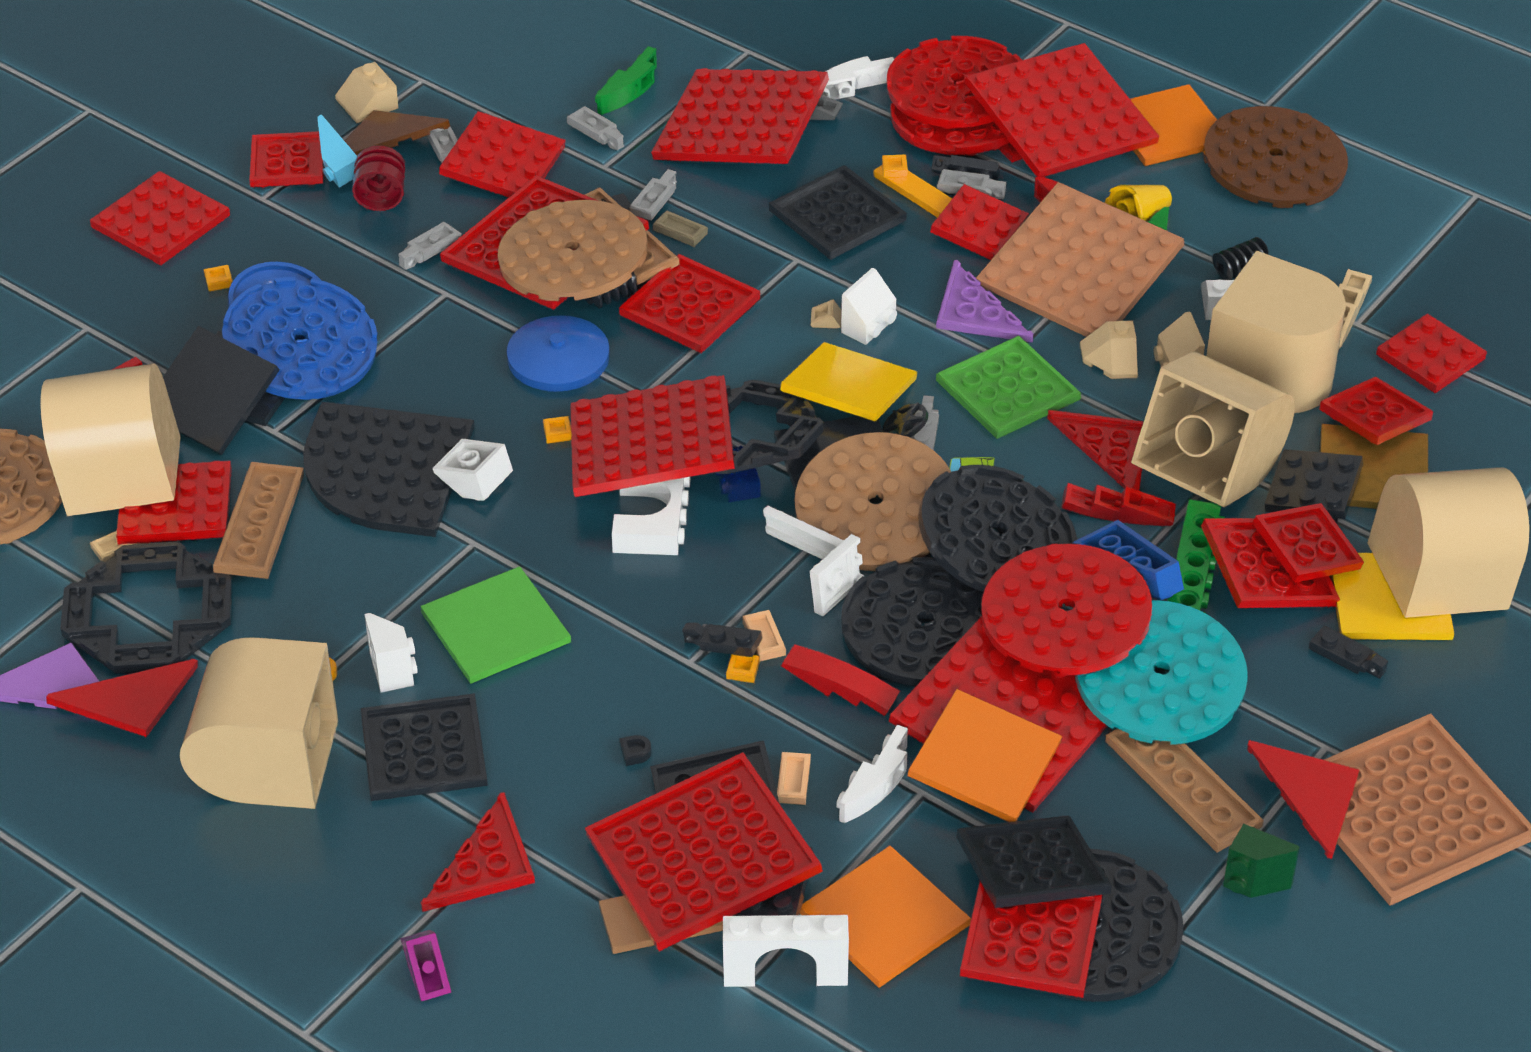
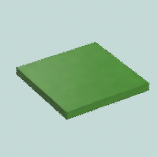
(1008, 387)
(495, 624)

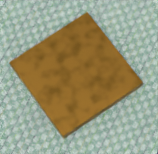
(1396, 456)

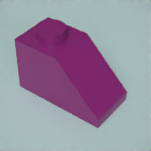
(426, 964)

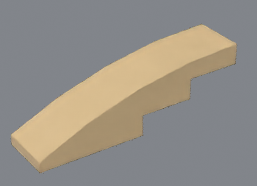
(1354, 290)

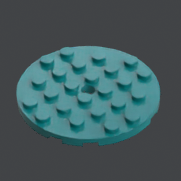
(1187, 703)

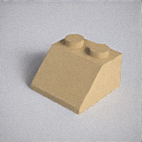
(367, 90)
(1178, 340)

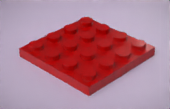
(500, 155)
(160, 217)
(690, 303)
(195, 513)
(1256, 573)
(1032, 944)

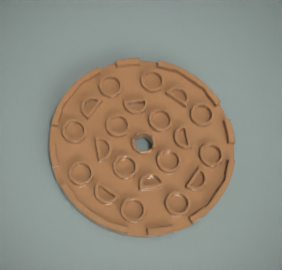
(607, 244)
(850, 472)
(26, 485)

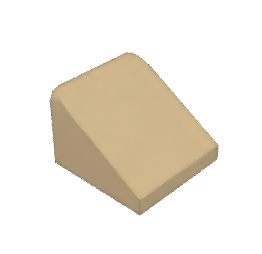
(826, 315)

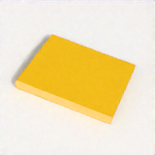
(849, 381)
(1371, 611)

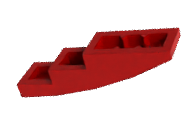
(1127, 507)
(844, 679)

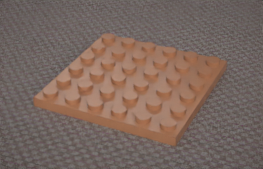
(1079, 261)
(1423, 811)

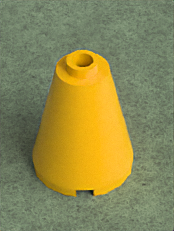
(1140, 200)

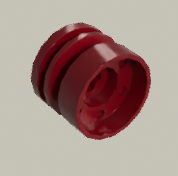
(379, 178)

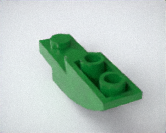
(628, 84)

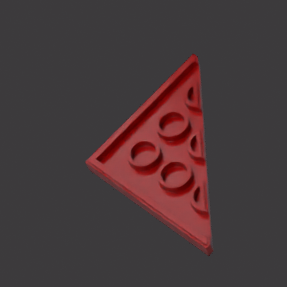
(1106, 441)
(128, 701)
(1312, 788)
(485, 863)

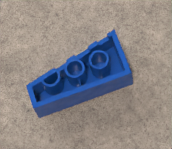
(1156, 566)

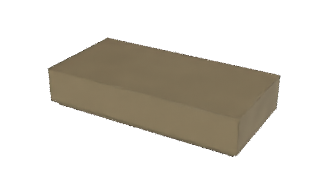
(680, 228)

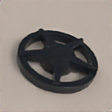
(906, 420)

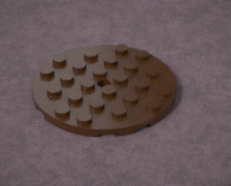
(1241, 158)

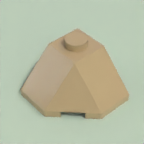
(1112, 349)

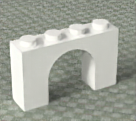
(656, 532)
(818, 935)

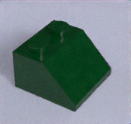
(1260, 863)

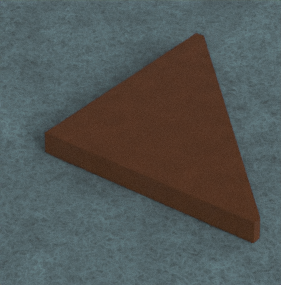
(389, 128)

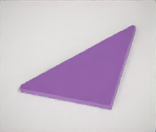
(976, 311)
(45, 675)

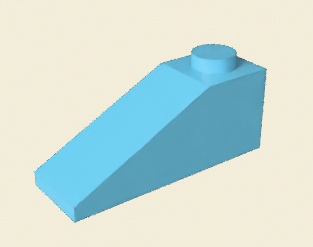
(336, 154)

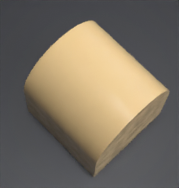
(1280, 328)
(1213, 428)
(111, 438)
(1451, 540)
(263, 723)

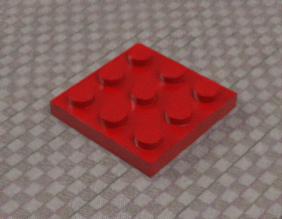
(286, 159)
(978, 222)
(1431, 353)
(1376, 410)
(1308, 542)

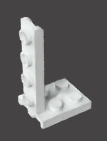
(840, 564)

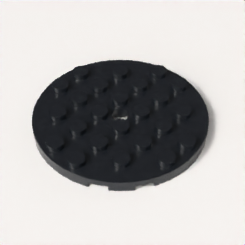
(965, 507)
(885, 615)
(1135, 932)

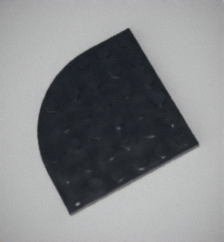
(381, 465)

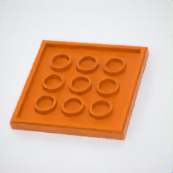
(1178, 119)
(985, 756)
(891, 915)

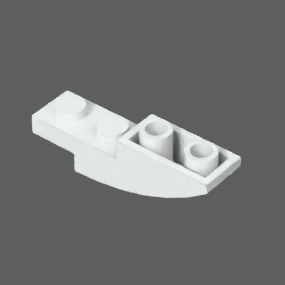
(856, 75)
(875, 780)

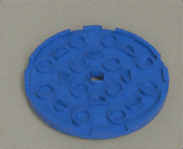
(336, 328)

